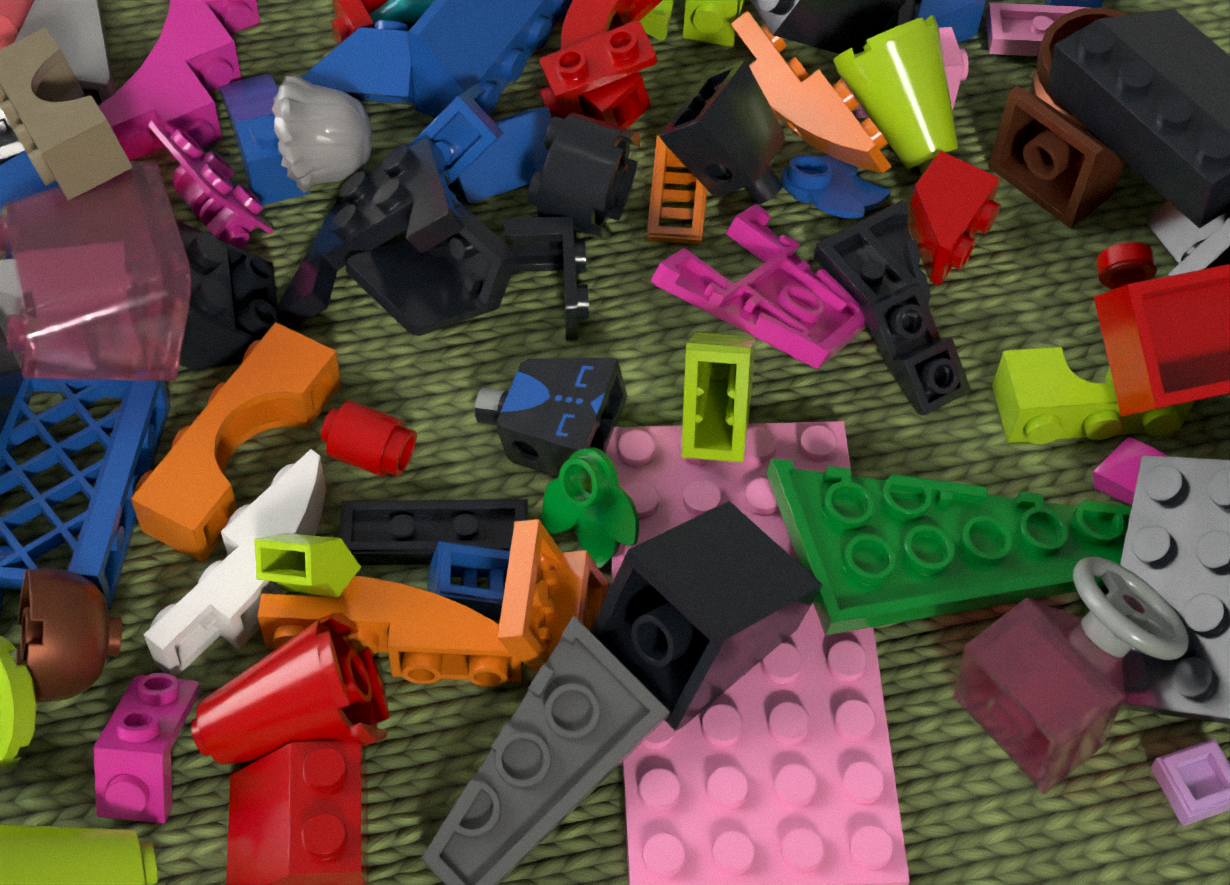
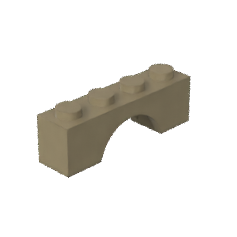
(55, 125)

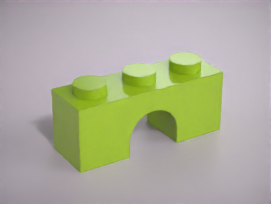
(1048, 402)

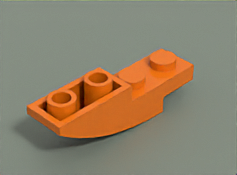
(809, 103)
(418, 629)

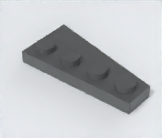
(556, 749)

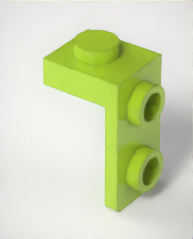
(711, 20)

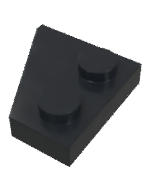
(874, 256)

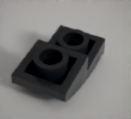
(916, 355)

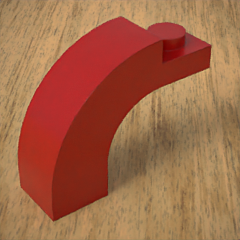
(625, 98)

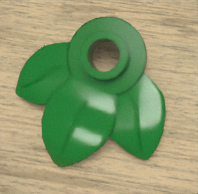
(592, 504)

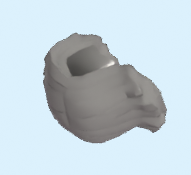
(320, 133)

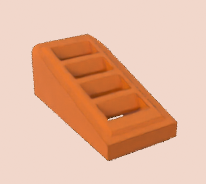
(663, 158)

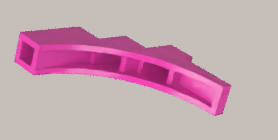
(179, 73)

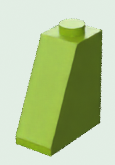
(717, 395)

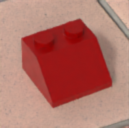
(300, 817)

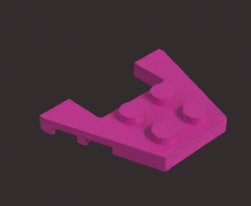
(776, 302)

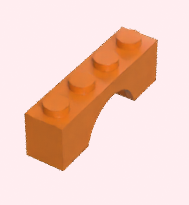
(279, 384)

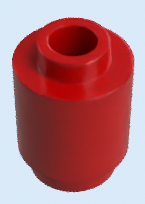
(368, 439)

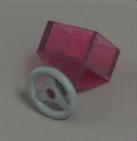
(1055, 680)

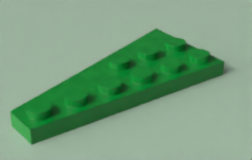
(932, 545)

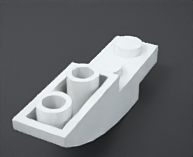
(227, 591)

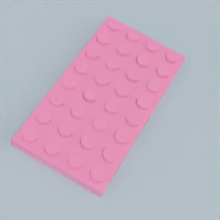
(795, 758)

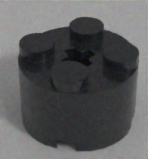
(585, 173)

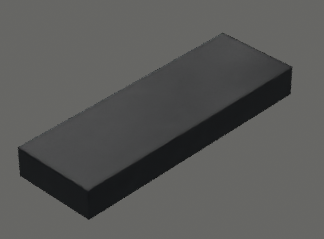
(410, 529)

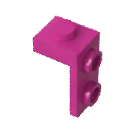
(136, 748)

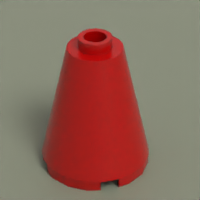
(297, 693)

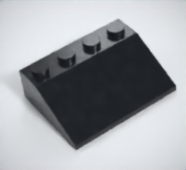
(1157, 100)

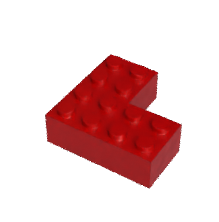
(1168, 339)

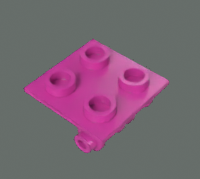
(207, 188)

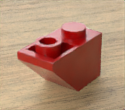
(948, 211)

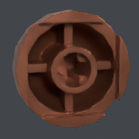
(64, 632)

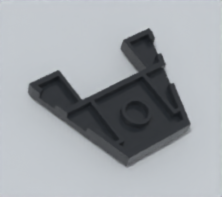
(371, 208)

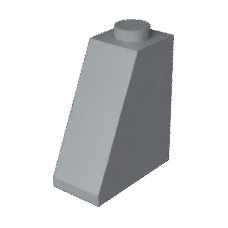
(82, 38)

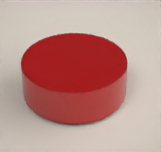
(1126, 264)

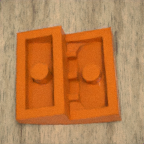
(545, 593)

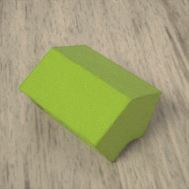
(287, 555)

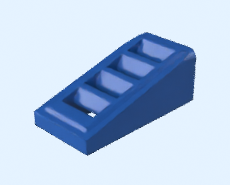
(469, 563)

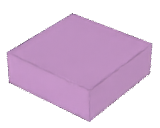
(1195, 781)

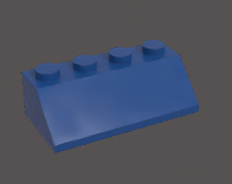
(476, 43)

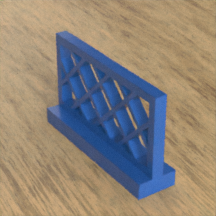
(110, 517)

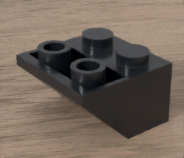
(228, 302)

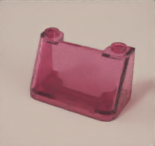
(98, 280)

